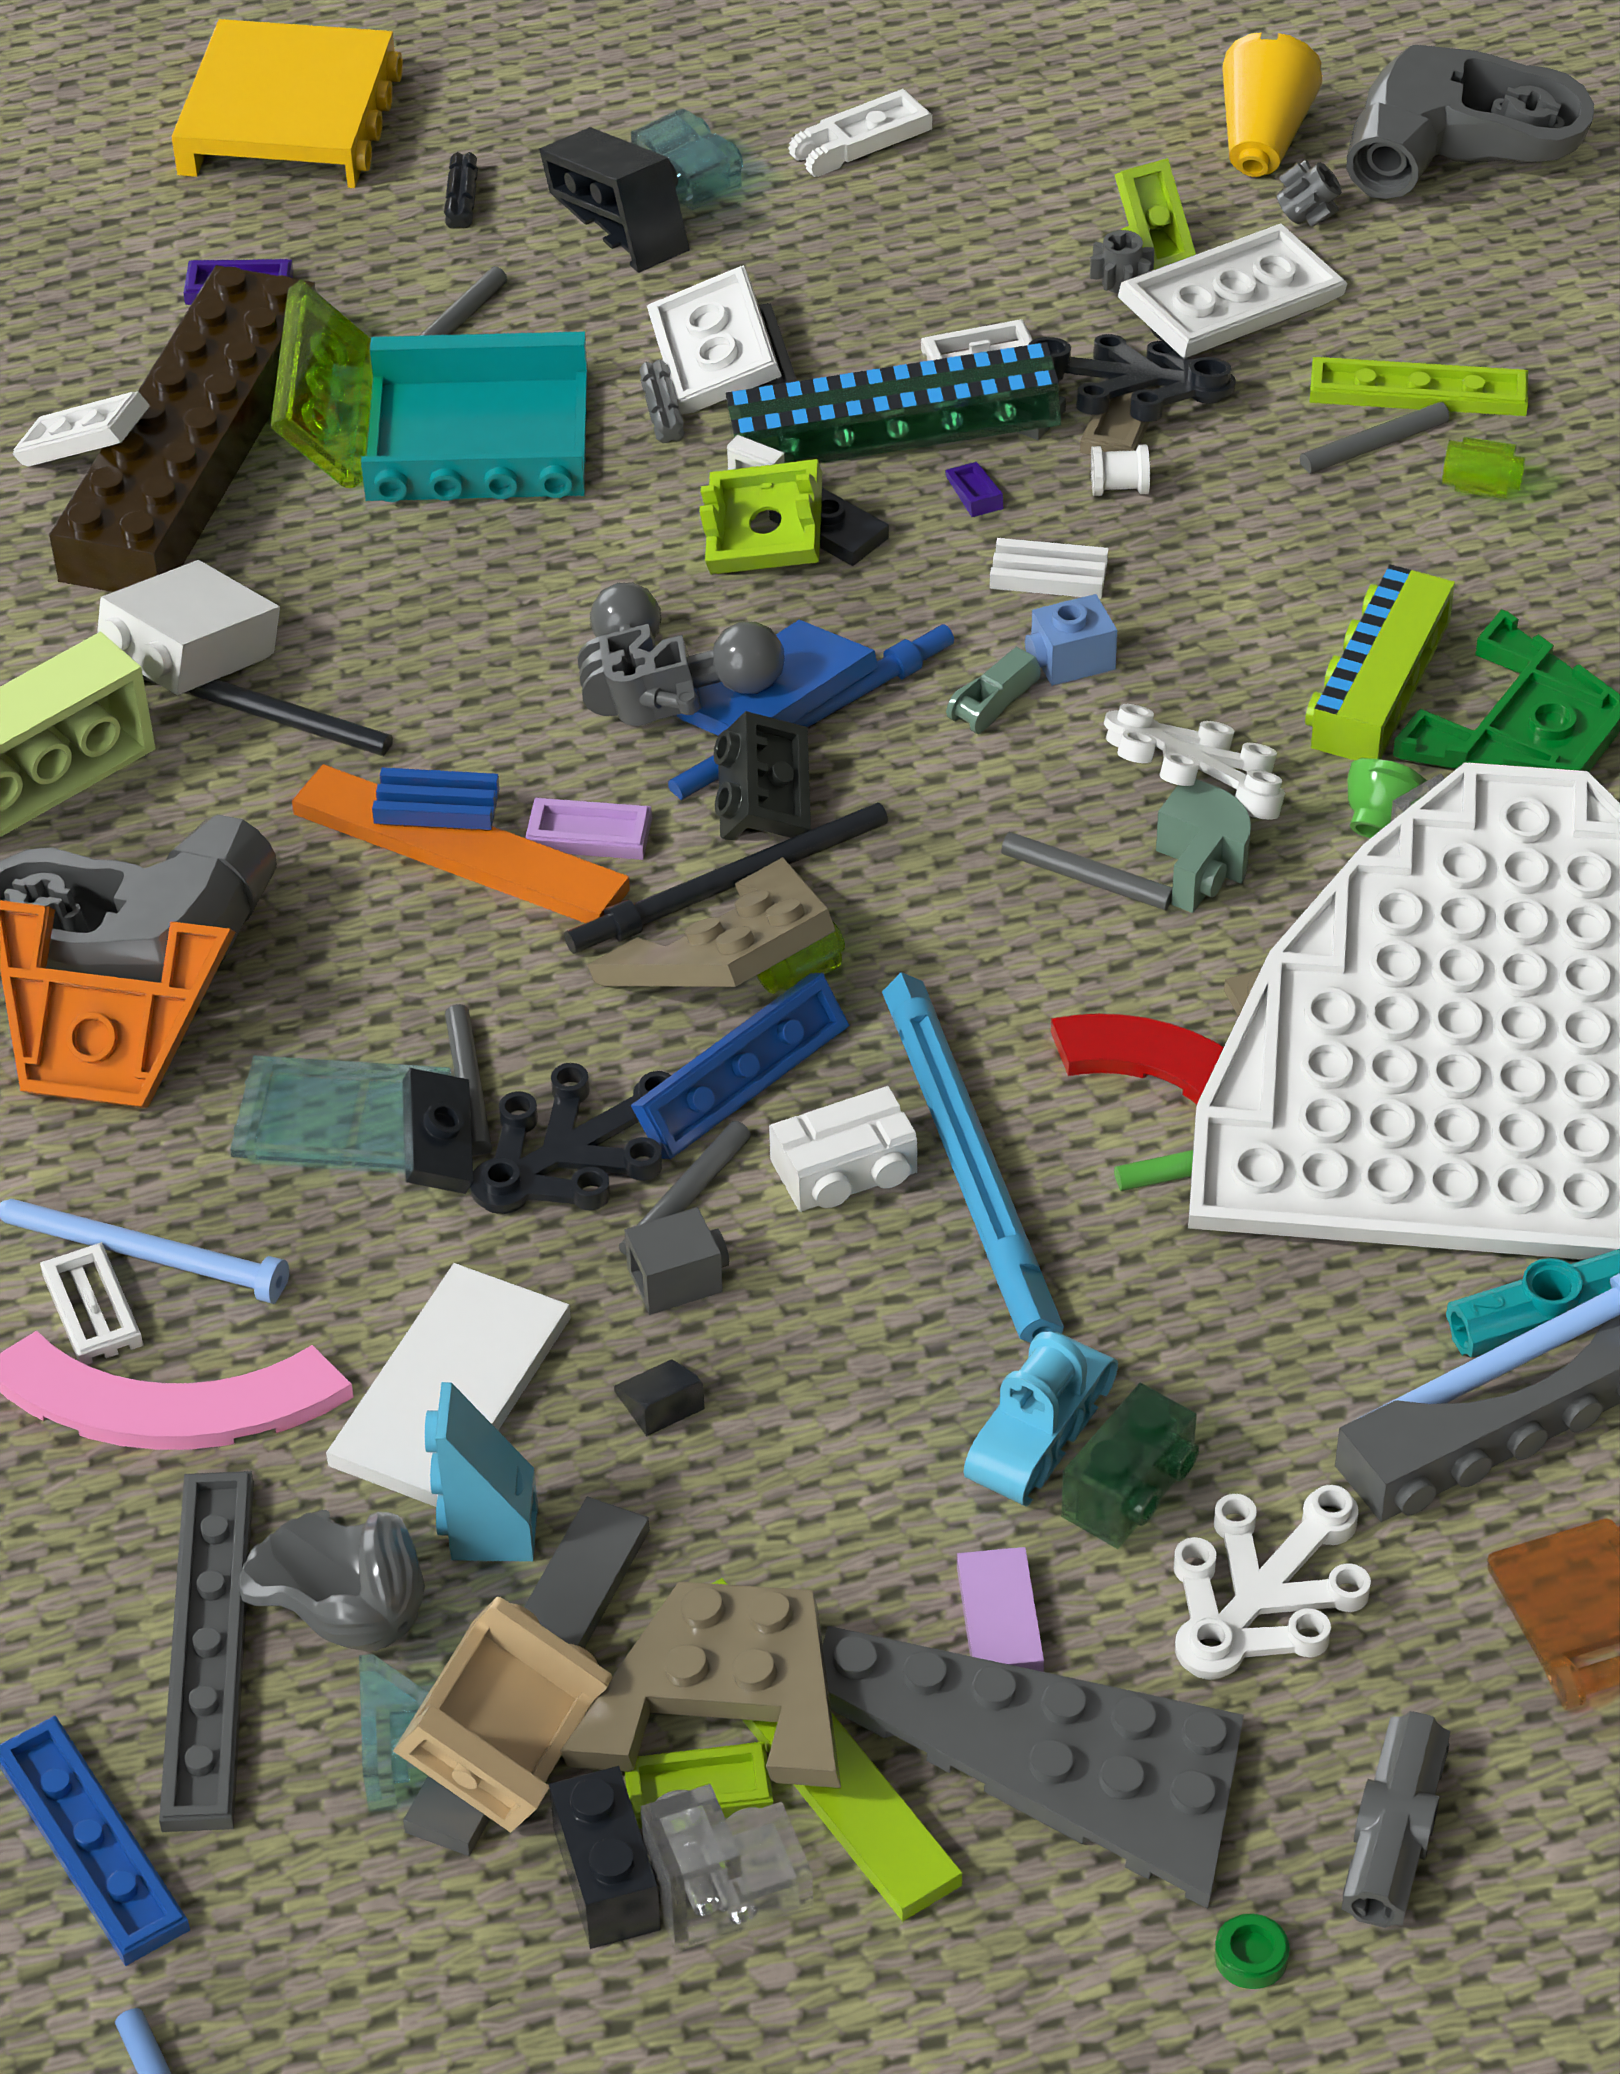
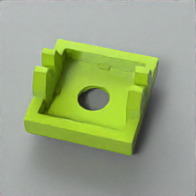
(737, 498)

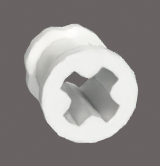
(1120, 470)

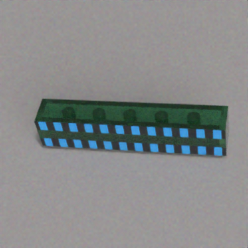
(901, 405)

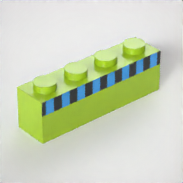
(1380, 664)

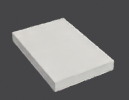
(713, 340)

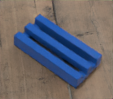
(436, 798)

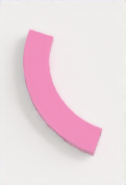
(168, 1414)

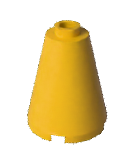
(1267, 98)

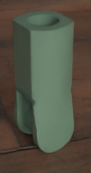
(995, 689)

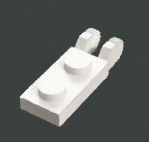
(860, 132)

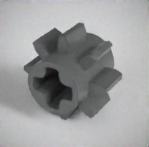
(1309, 193)
(1120, 259)

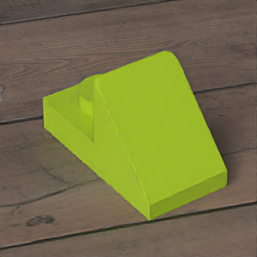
(1156, 211)

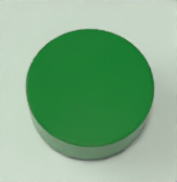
(1251, 1951)

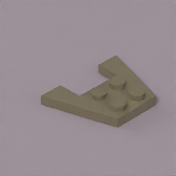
(770, 923)
(722, 1657)

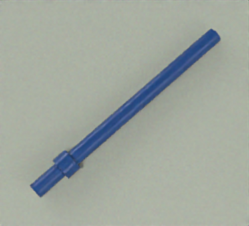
(898, 660)

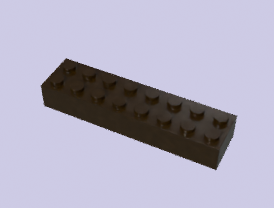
(207, 407)

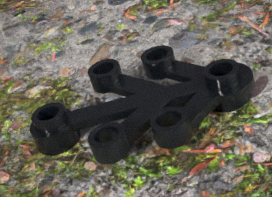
(1128, 371)
(564, 1148)

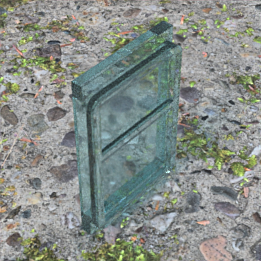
(323, 1114)

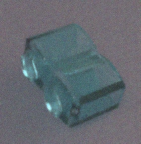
(703, 160)

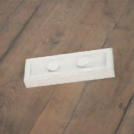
(80, 429)

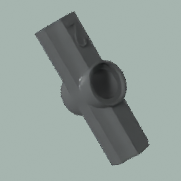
(1396, 1820)

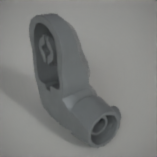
(1464, 109)
(119, 915)

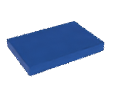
(813, 672)

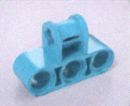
(1037, 1415)

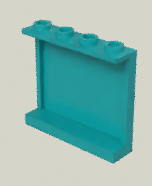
(477, 416)

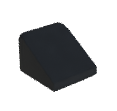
(662, 1396)

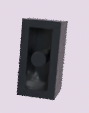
(604, 1857)

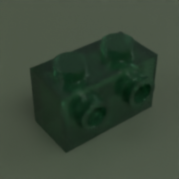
(1129, 1465)

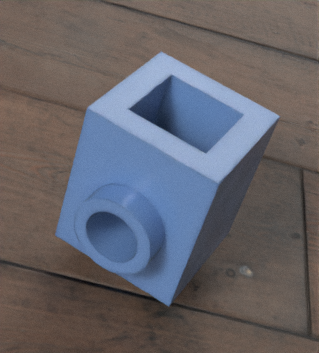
(1073, 639)

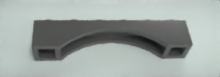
(1417, 1450)

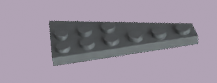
(1070, 1752)

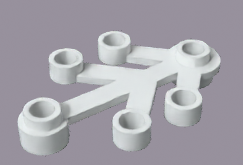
(1207, 750)
(1265, 1588)

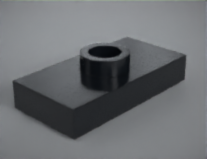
(846, 529)
(437, 1131)

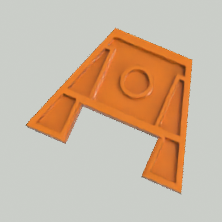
(99, 1032)

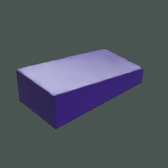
(975, 489)

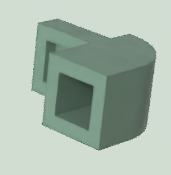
(1209, 838)

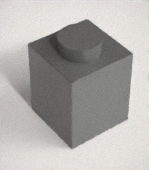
(675, 1260)

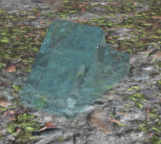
(386, 1711)

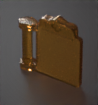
(1566, 1603)

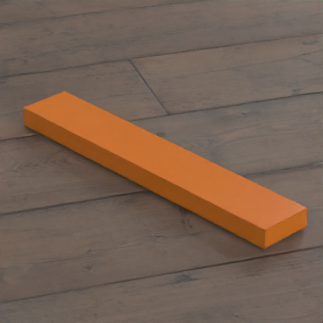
(480, 855)

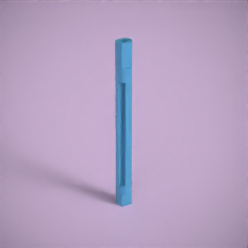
(972, 1159)

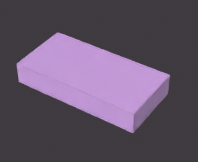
(590, 827)
(1000, 1607)

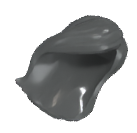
(344, 1581)

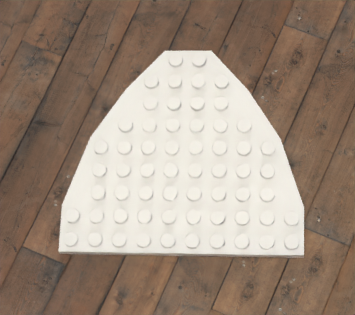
(1437, 1036)

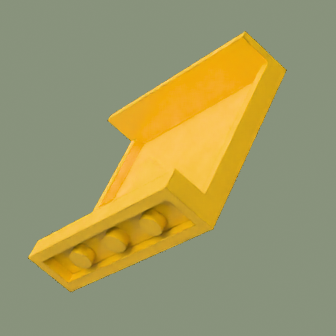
(288, 95)

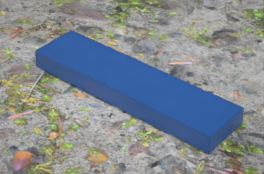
(740, 1065)
(91, 1841)

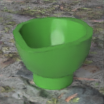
(1373, 788)

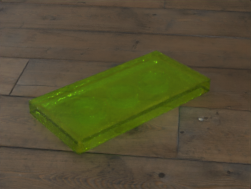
(323, 385)

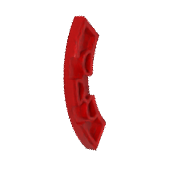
(1136, 1049)

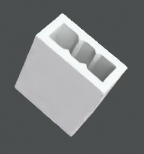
(190, 626)

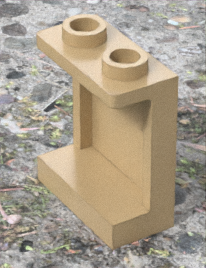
(503, 1712)

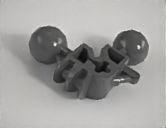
(646, 682)

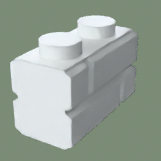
(844, 1149)

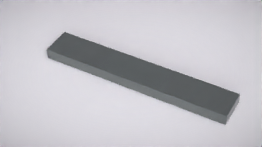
(570, 1605)
(207, 1654)

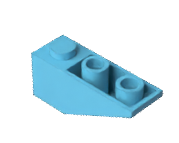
(481, 1484)

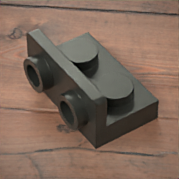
(763, 777)

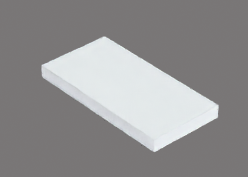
(1232, 290)
(469, 1333)

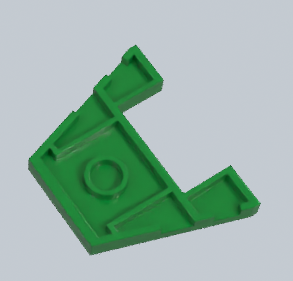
(1544, 719)

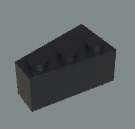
(622, 191)

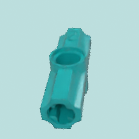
(1545, 1292)

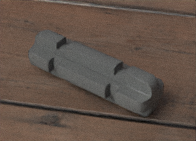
(661, 401)

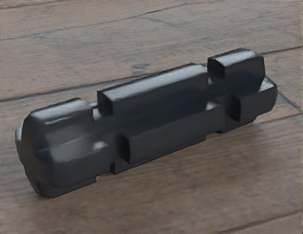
(461, 190)

